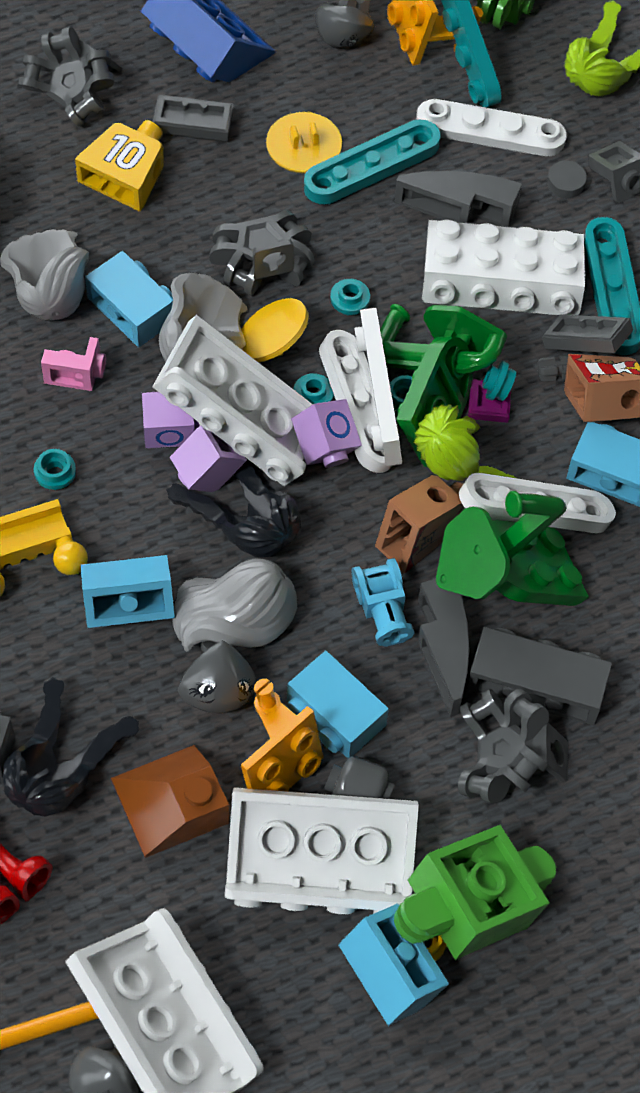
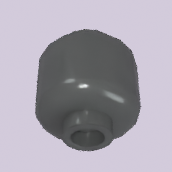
(359, 779)

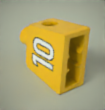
(123, 163)

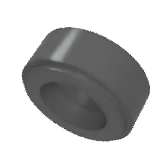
(566, 179)

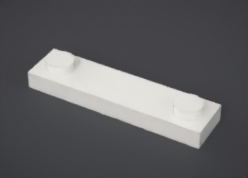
(386, 433)

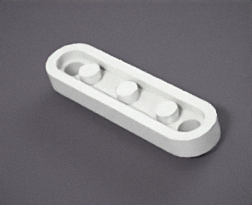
(494, 127)
(352, 381)
(585, 509)

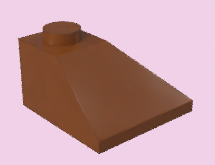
(172, 800)

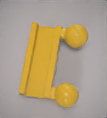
(37, 532)

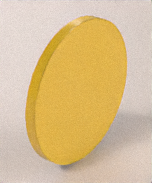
(303, 141)
(274, 328)

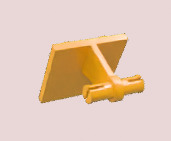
(418, 24)
(292, 748)

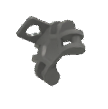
(74, 80)
(263, 243)
(507, 751)

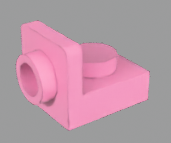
(74, 370)

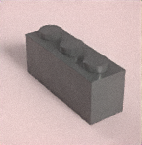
(554, 677)

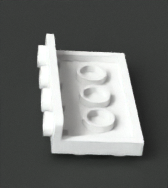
(504, 268)
(235, 399)
(320, 850)
(164, 1011)

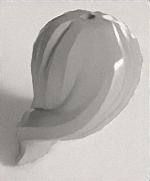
(47, 272)
(211, 301)
(241, 607)

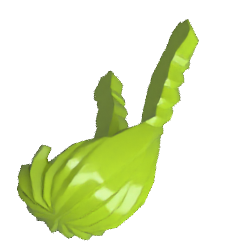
(587, 61)
(449, 445)

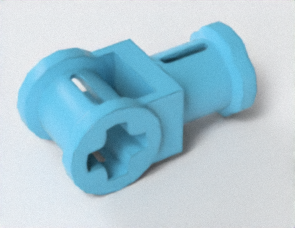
(383, 598)

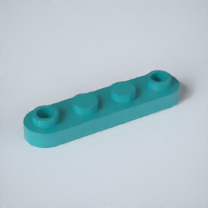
(472, 52)
(371, 161)
(613, 277)

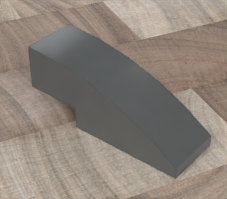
(459, 195)
(445, 642)

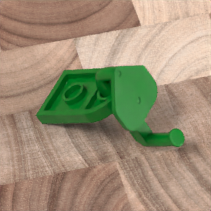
(442, 367)
(515, 558)

